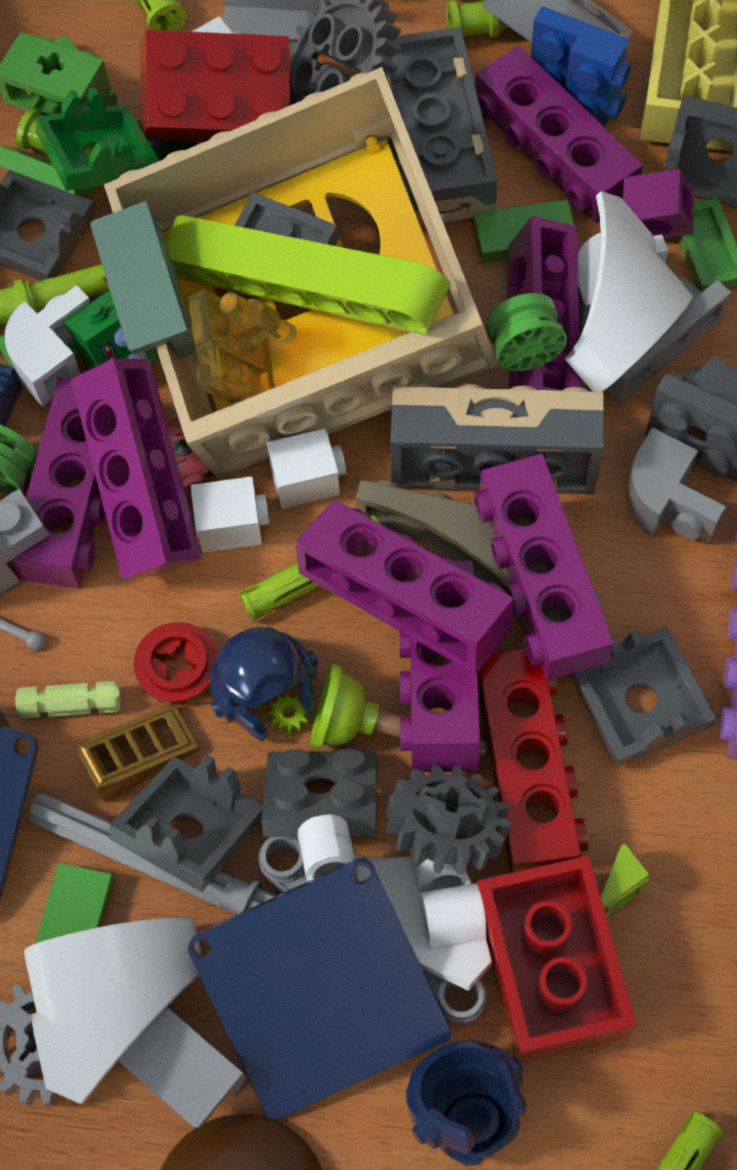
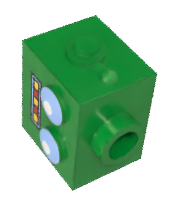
(99, 334)

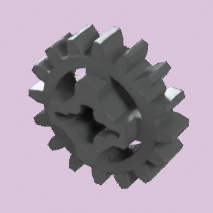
(447, 819)

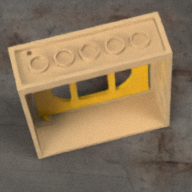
(336, 364)

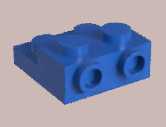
(583, 61)

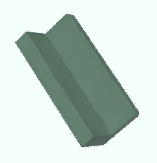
(142, 280)

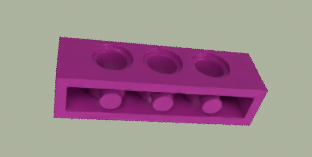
(553, 130)
(546, 262)
(135, 467)
(528, 491)
(62, 556)
(368, 568)
(443, 737)

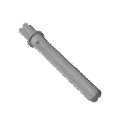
(93, 833)

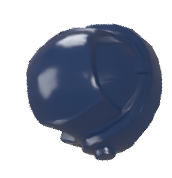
(256, 669)
(466, 1100)

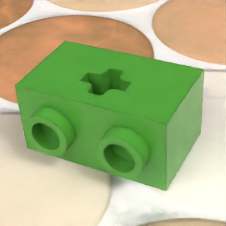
(43, 73)

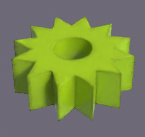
(288, 723)

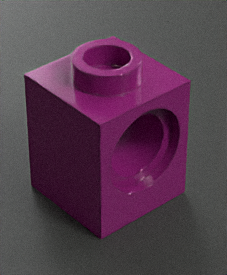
(662, 202)

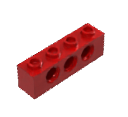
(501, 682)

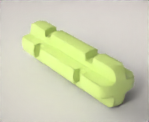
(68, 699)

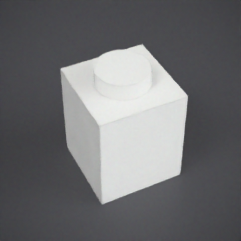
(305, 468)
(228, 514)

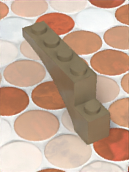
(447, 528)

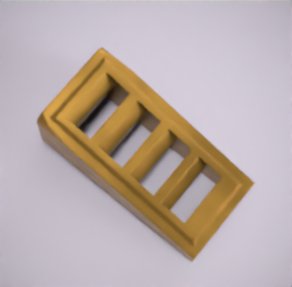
(111, 741)

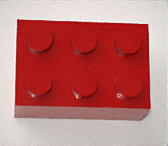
(209, 82)
(555, 959)

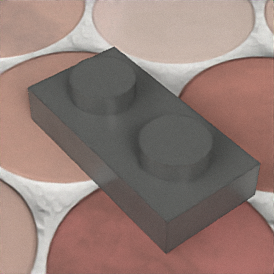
(274, 217)

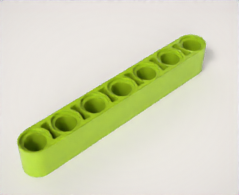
(307, 273)

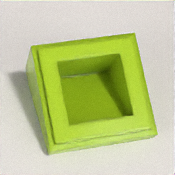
(624, 882)

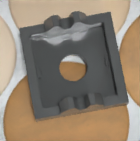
(696, 126)
(61, 213)
(684, 405)
(651, 662)
(182, 793)
(290, 803)

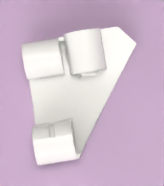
(632, 298)
(437, 910)
(101, 993)

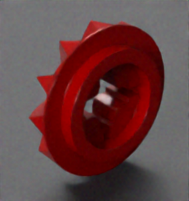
(165, 643)

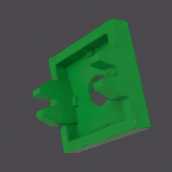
(93, 124)

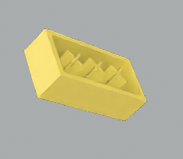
(693, 58)

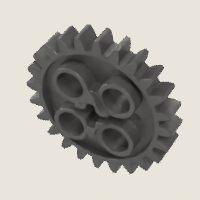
(348, 32)

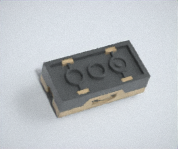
(444, 123)
(453, 433)

